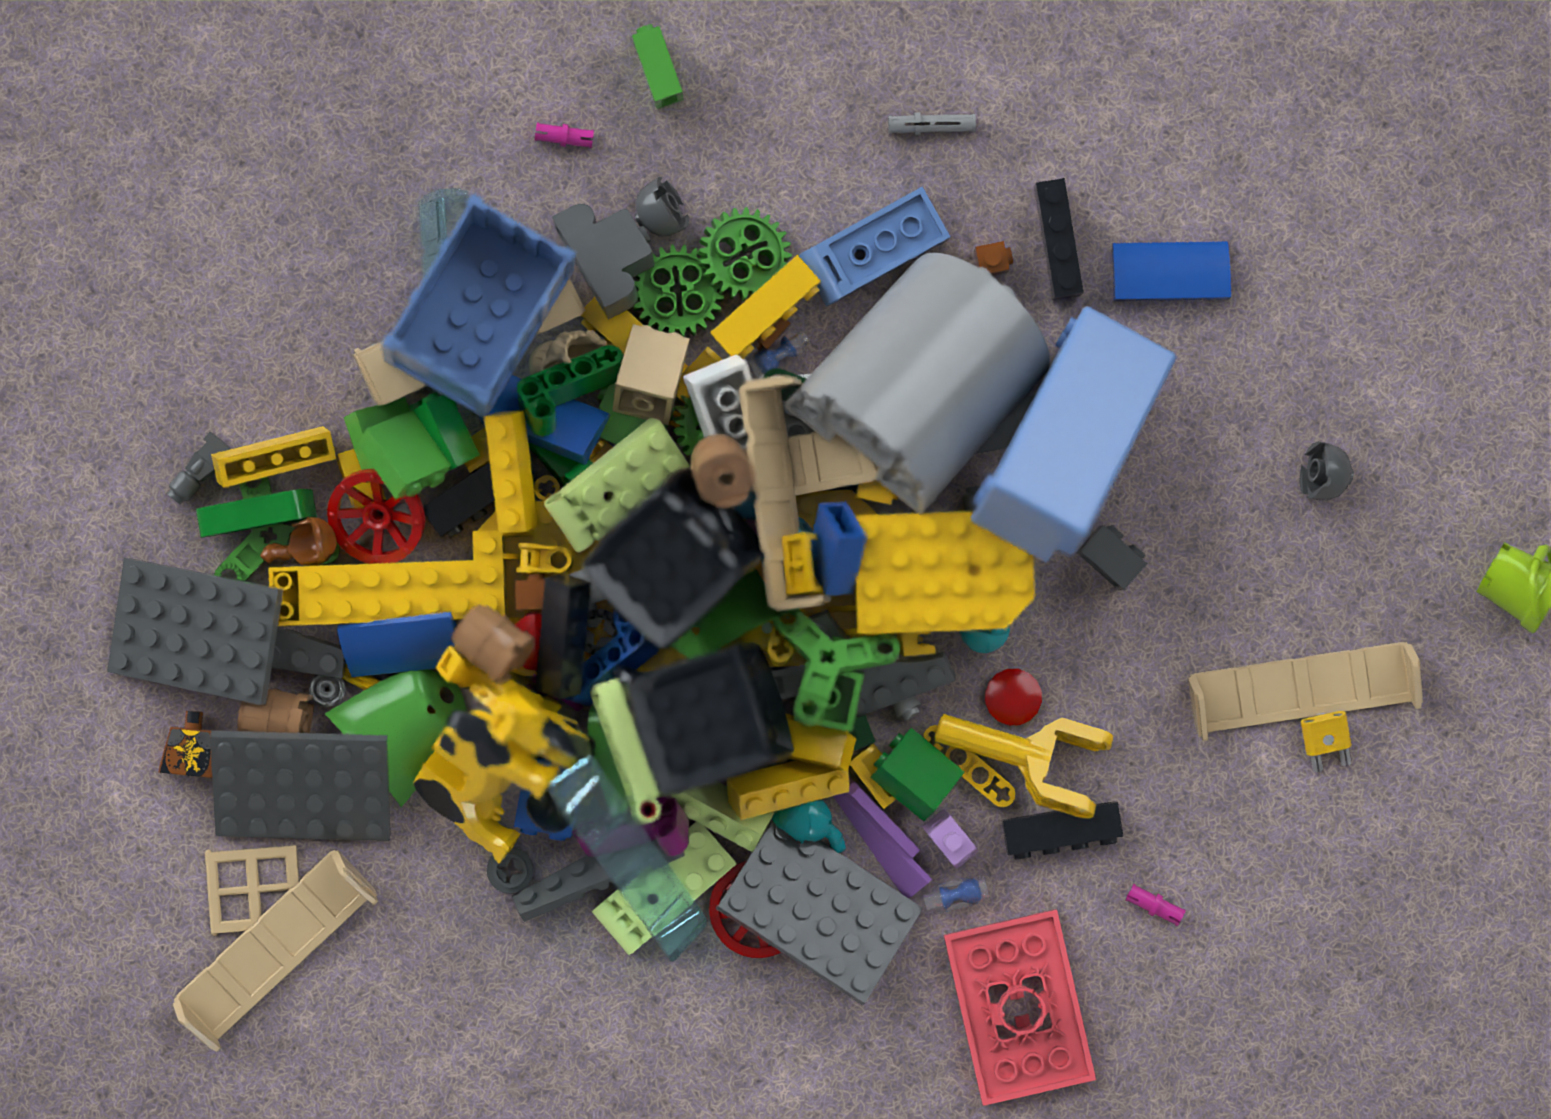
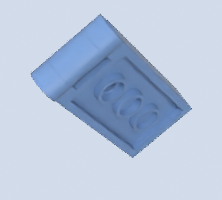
(887, 239)

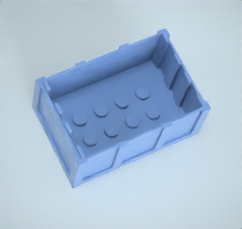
(479, 307)

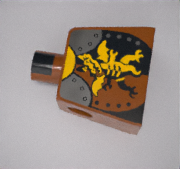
(188, 748)

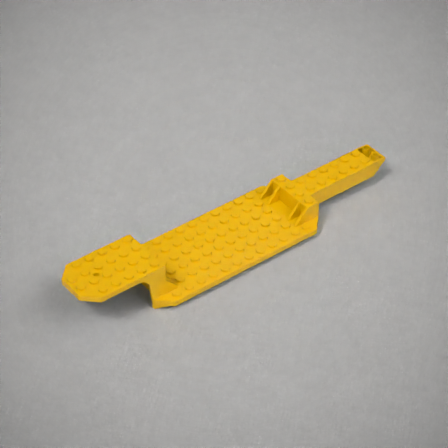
(911, 578)

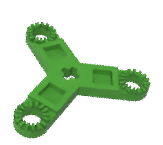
(246, 556)
(847, 656)

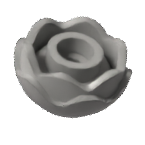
(324, 698)

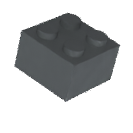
(1112, 556)

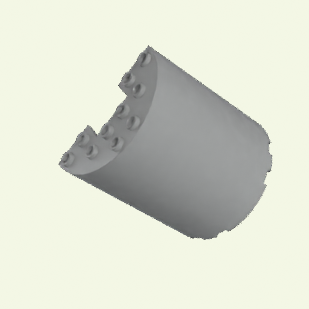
(926, 375)

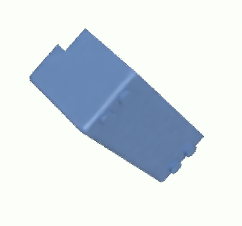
(1073, 436)

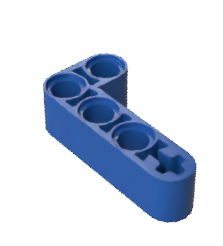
(627, 649)

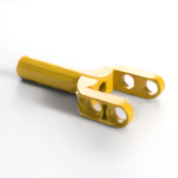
(1030, 755)

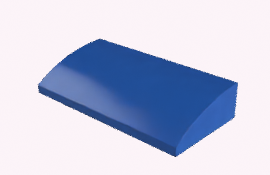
(1171, 271)
(576, 427)
(396, 643)

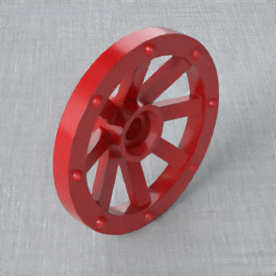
(374, 520)
(729, 941)

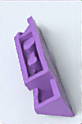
(884, 839)

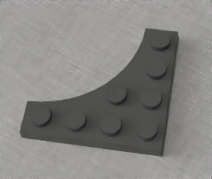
(894, 681)

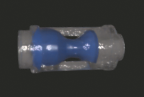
(791, 345)
(971, 891)

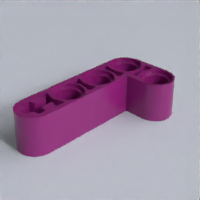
(668, 828)

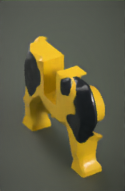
(520, 712)
(470, 774)

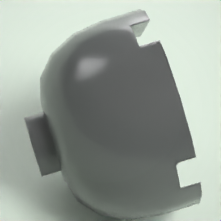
(659, 209)
(1326, 473)

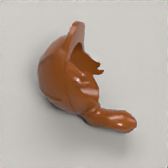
(310, 544)

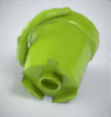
(1520, 584)

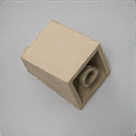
(650, 374)

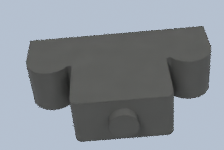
(606, 254)

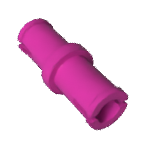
(564, 135)
(1155, 905)

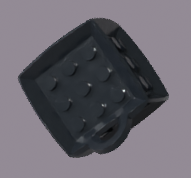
(672, 559)
(708, 717)

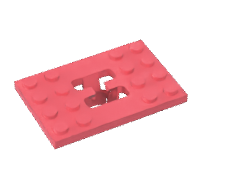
(1031, 1059)

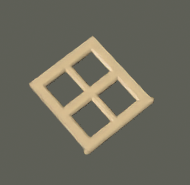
(253, 888)

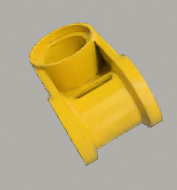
(541, 559)

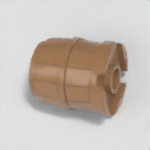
(719, 455)
(492, 643)
(281, 713)

